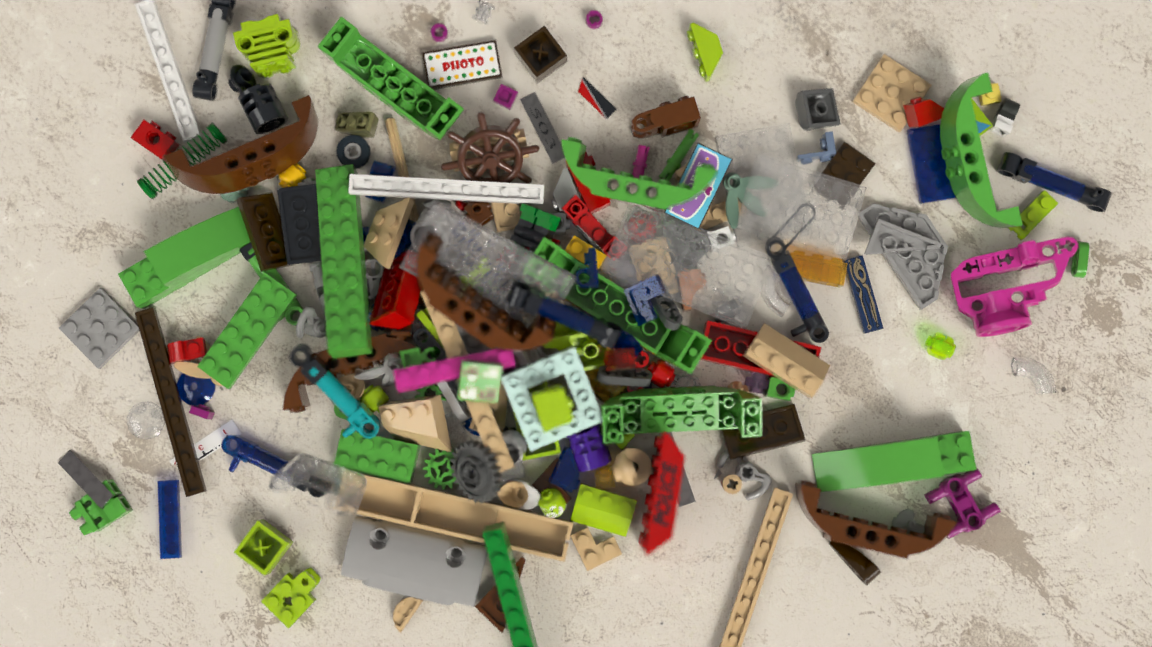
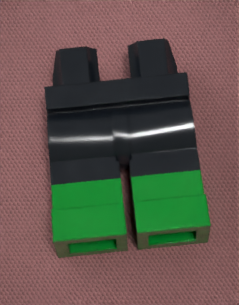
(533, 227)

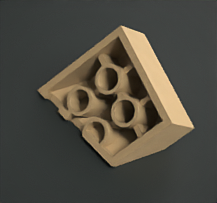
(417, 421)

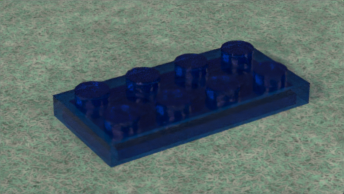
(929, 165)

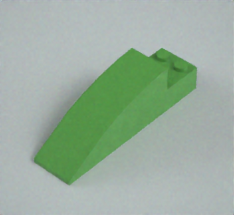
(185, 257)
(894, 462)

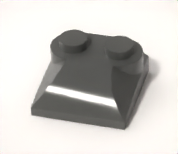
(817, 109)

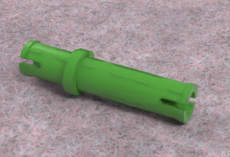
(674, 162)

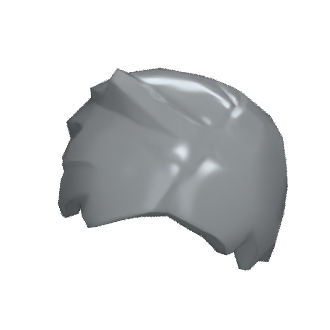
(516, 444)

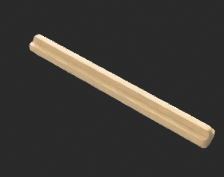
(399, 158)

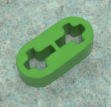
(1080, 260)

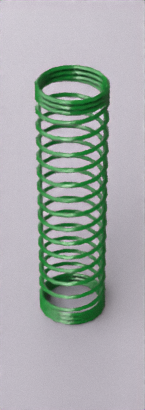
(151, 191)

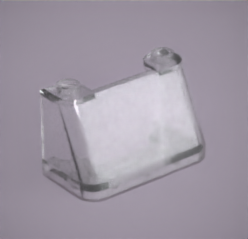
(343, 485)

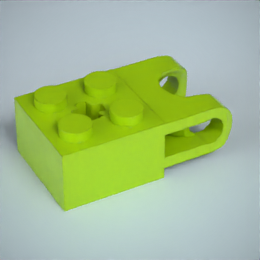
(589, 359)

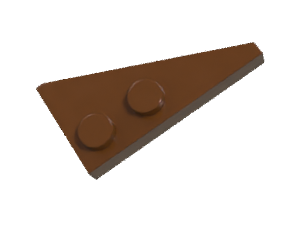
(491, 604)

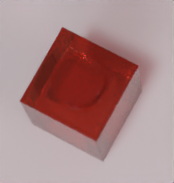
(620, 359)

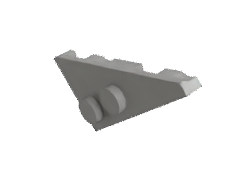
(893, 239)

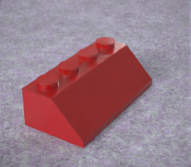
(396, 297)

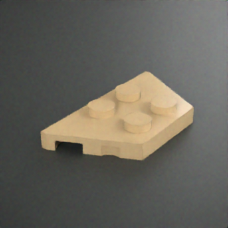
(387, 231)

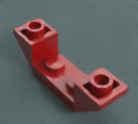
(579, 215)

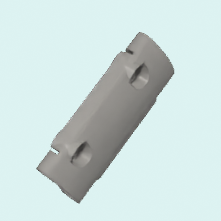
(414, 562)

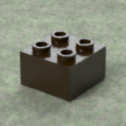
(540, 54)

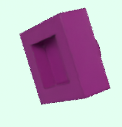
(505, 97)
(202, 411)

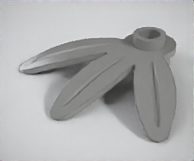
(391, 363)

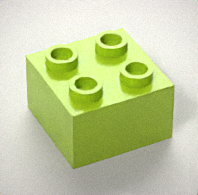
(263, 547)

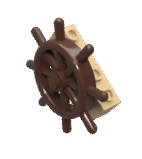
(489, 152)

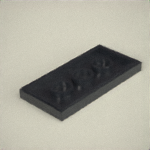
(300, 223)

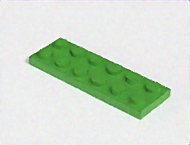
(247, 330)

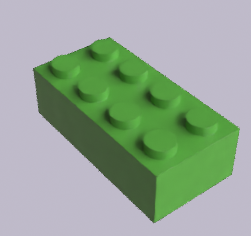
(378, 456)

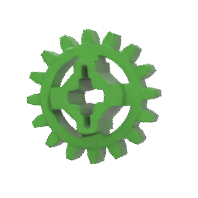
(436, 465)

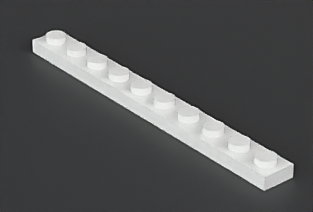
(446, 189)

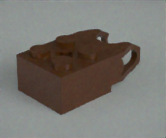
(667, 119)

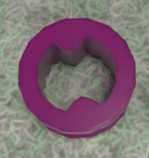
(595, 25)
(433, 32)

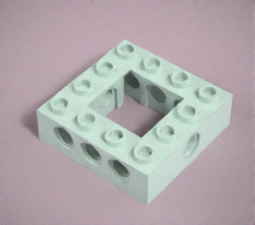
(541, 370)

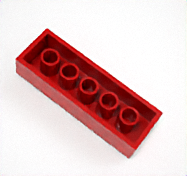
(731, 343)

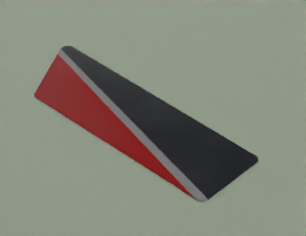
(596, 99)

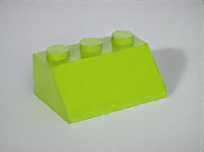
(603, 510)

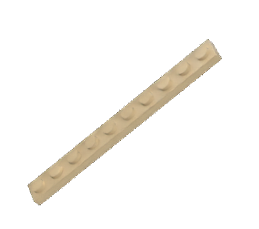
(480, 411)
(756, 568)

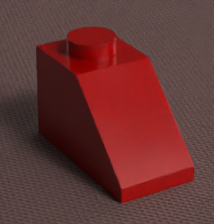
(922, 112)

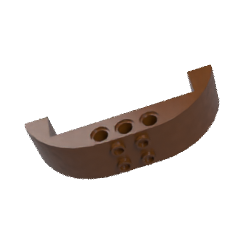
(252, 161)

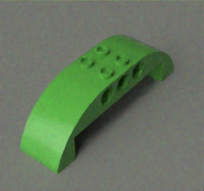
(389, 80)
(966, 159)

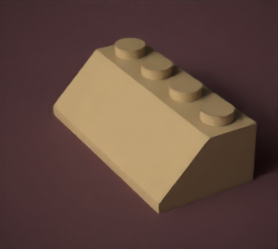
(787, 361)

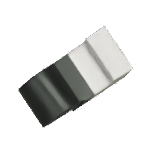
(1005, 117)

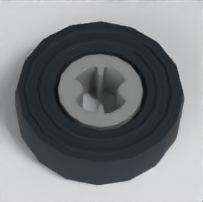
(350, 142)

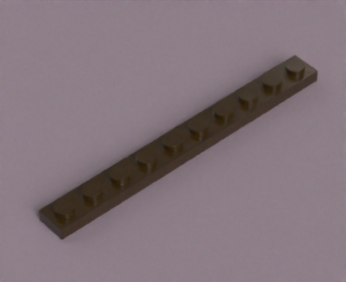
(170, 402)

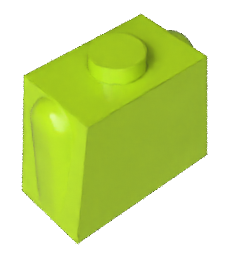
(552, 407)

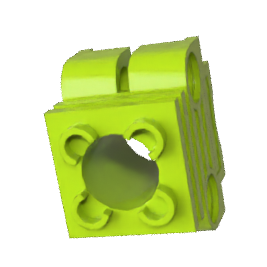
(268, 45)

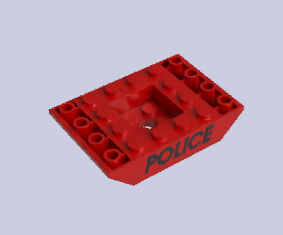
(663, 495)

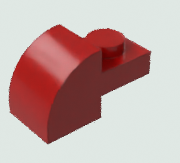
(186, 350)

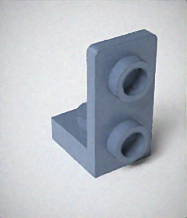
(827, 144)

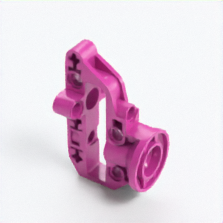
(999, 311)

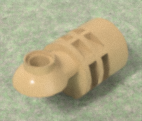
(624, 468)

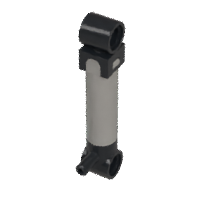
(220, 17)

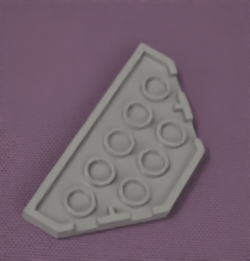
(917, 270)

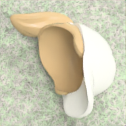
(518, 494)

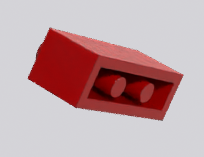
(593, 202)

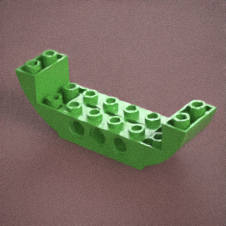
(601, 181)
(681, 410)

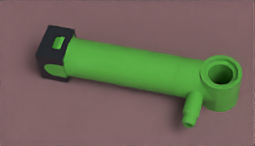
(248, 253)

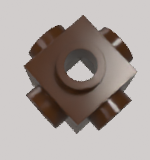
(482, 217)

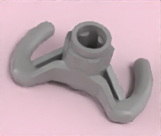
(312, 325)
(747, 472)

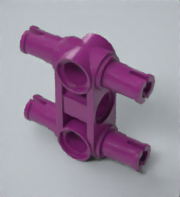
(963, 502)

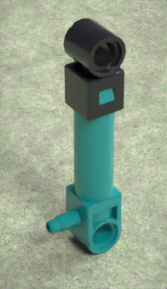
(318, 373)

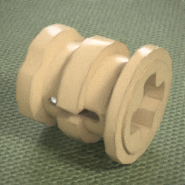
(737, 487)

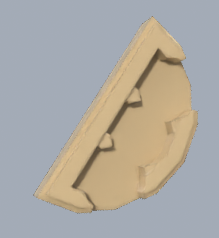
(404, 611)

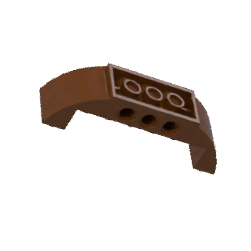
(471, 310)
(296, 394)
(899, 542)

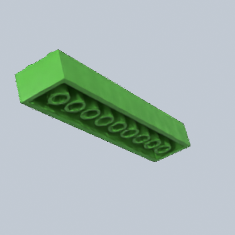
(343, 264)

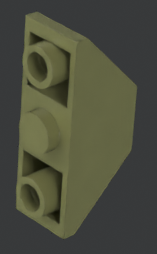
(357, 123)

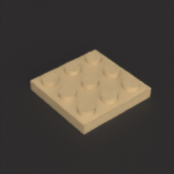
(888, 90)

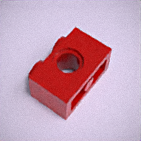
(147, 132)

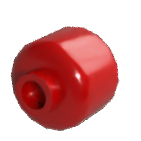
(662, 373)

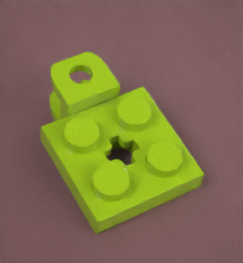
(297, 588)

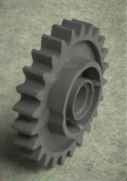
(476, 471)

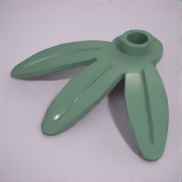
(738, 190)

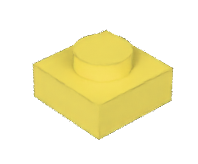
(992, 97)

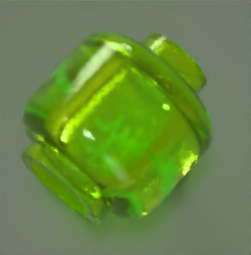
(940, 346)

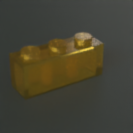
(820, 270)

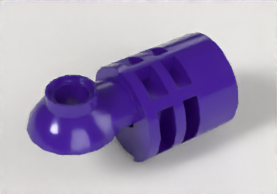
(589, 447)

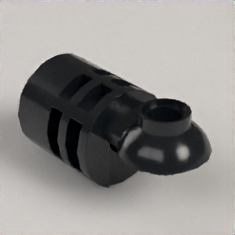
(257, 101)

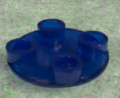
(627, 340)

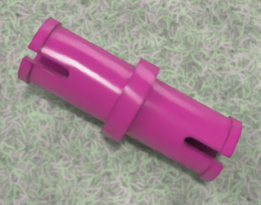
(640, 161)

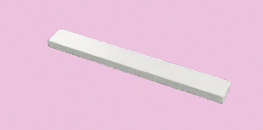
(168, 70)

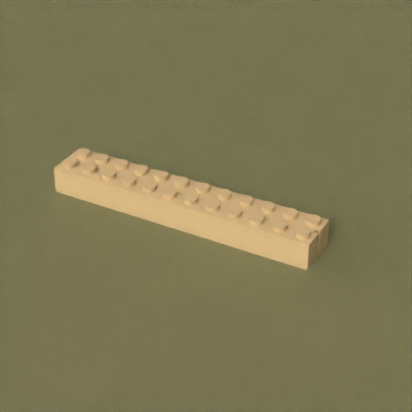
(463, 517)

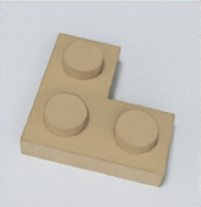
(592, 553)

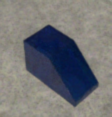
(565, 471)

